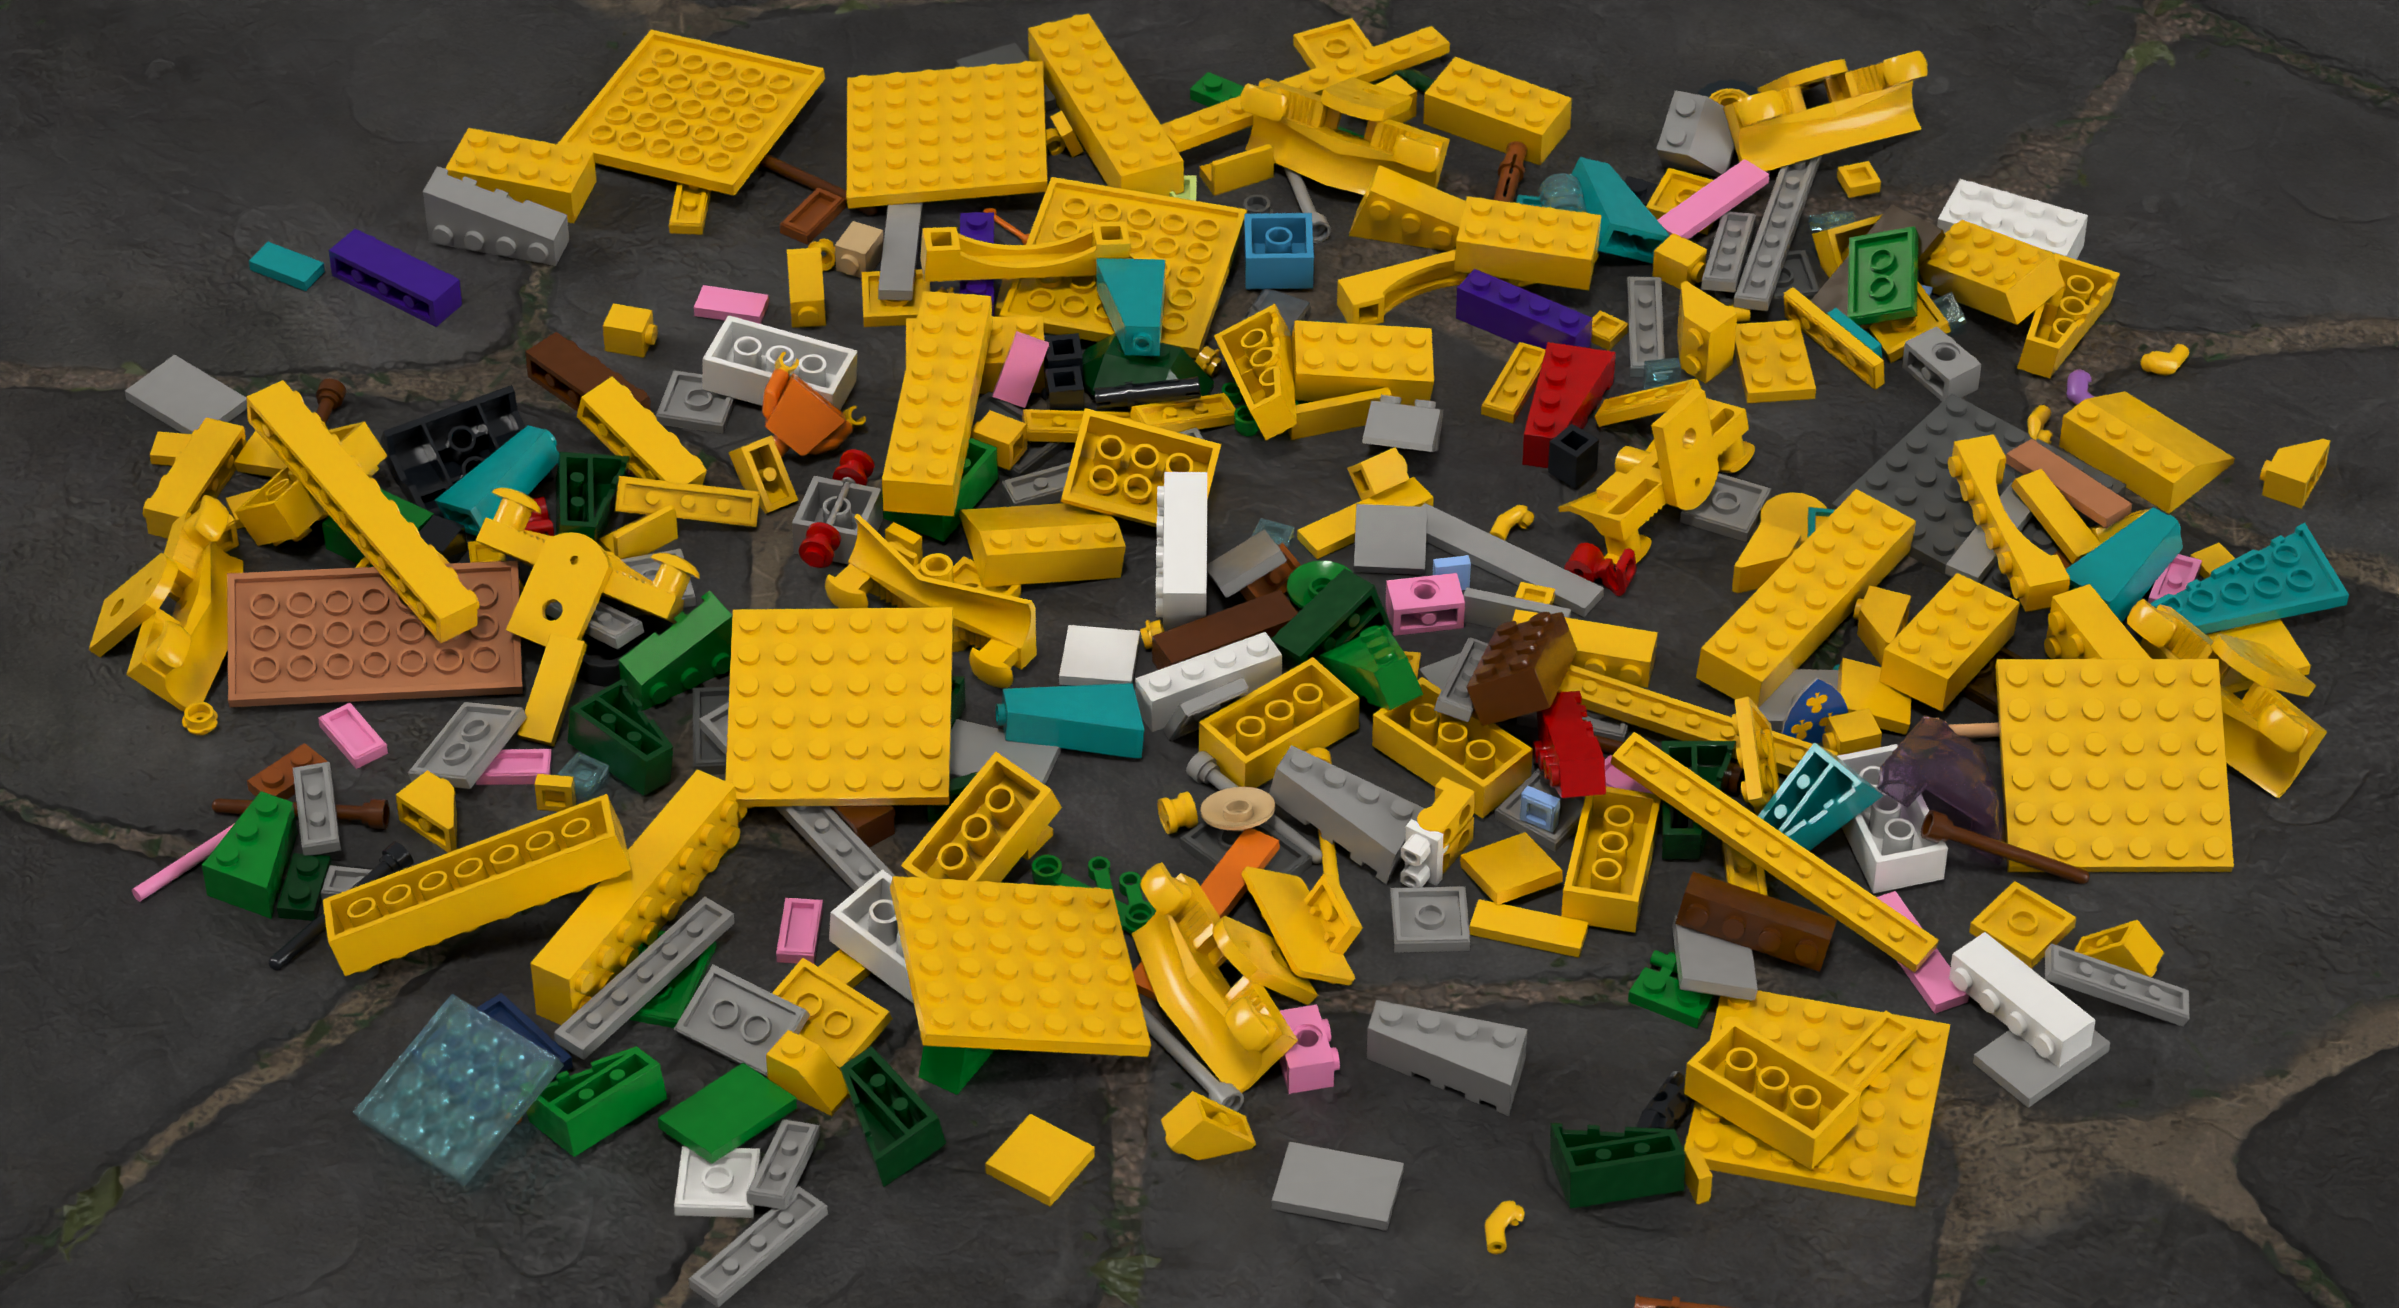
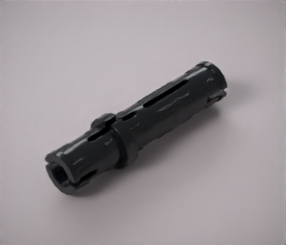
(1145, 393)

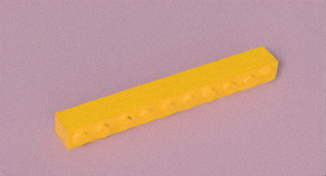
(363, 511)

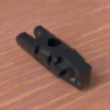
(1667, 1104)

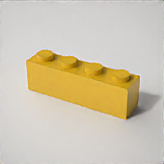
(635, 432)
(197, 471)
(1610, 649)

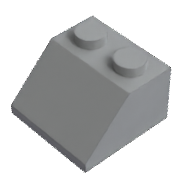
(1696, 136)
(1404, 425)

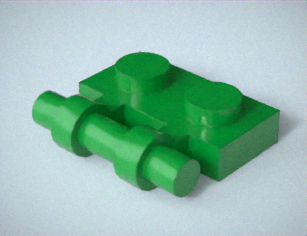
(1662, 993)

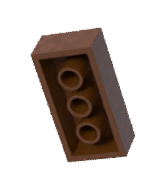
(1522, 668)

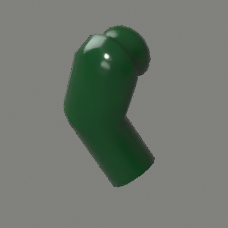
(1415, 79)

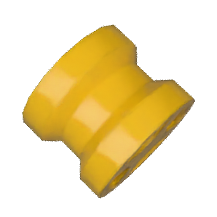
(1177, 812)

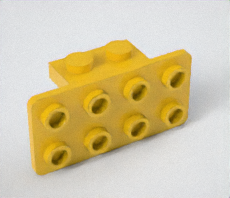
(1307, 925)

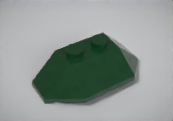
(1109, 367)

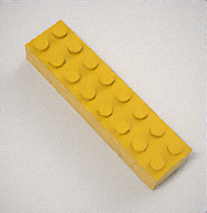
(1105, 107)
(937, 404)
(1805, 599)
(476, 885)
(631, 909)

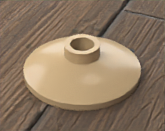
(1237, 808)

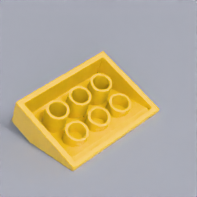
(2141, 448)
(1124, 461)
(1043, 544)

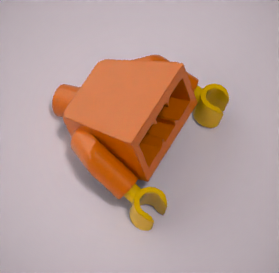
(801, 415)

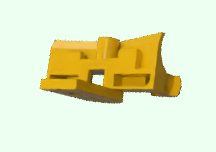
(1864, 107)
(1308, 139)
(1676, 469)
(576, 574)
(981, 615)
(181, 651)
(2263, 731)
(1183, 947)

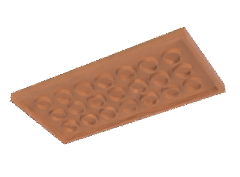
(357, 640)

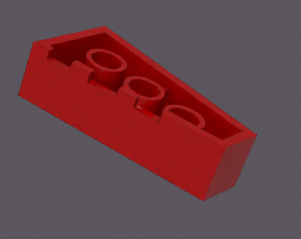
(1565, 394)
(1569, 749)

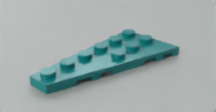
(2262, 586)

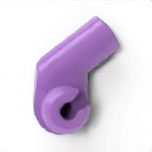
(2078, 386)

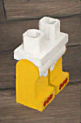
(1438, 835)

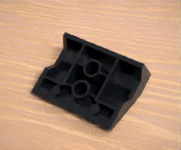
(448, 444)

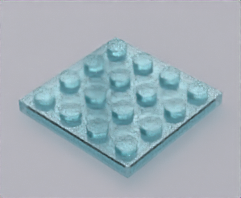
(458, 1089)

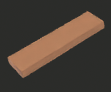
(2076, 486)

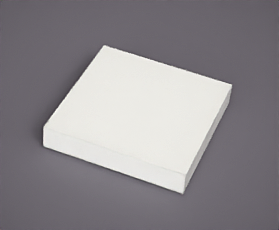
(1099, 656)
(716, 1187)

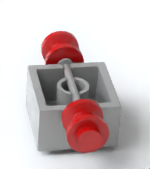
(825, 520)

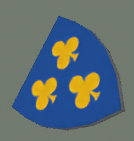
(1811, 709)

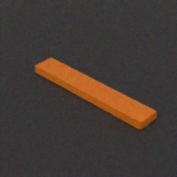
(1225, 883)

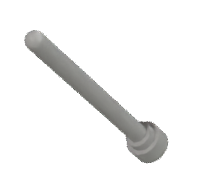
(1320, 224)
(1204, 770)
(1218, 1091)

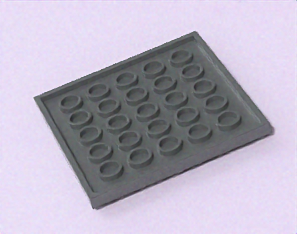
(1919, 485)

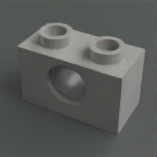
(1941, 364)

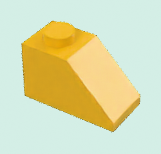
(806, 287)
(763, 471)
(2294, 472)
(1763, 556)
(1881, 618)
(430, 809)
(2123, 946)
(806, 1073)
(1206, 1129)

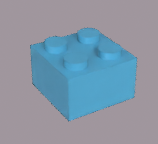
(1278, 251)

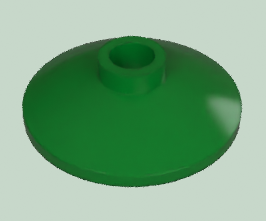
(1311, 579)

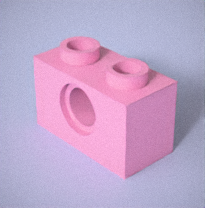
(1425, 604)
(1310, 1060)

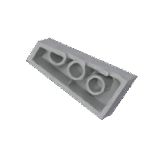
(492, 222)
(1344, 809)
(1450, 1051)

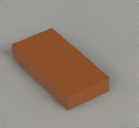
(812, 216)

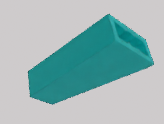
(1626, 223)
(1133, 301)
(515, 465)
(2129, 561)
(1074, 718)

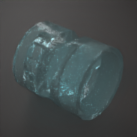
(1562, 192)

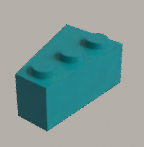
(1818, 798)

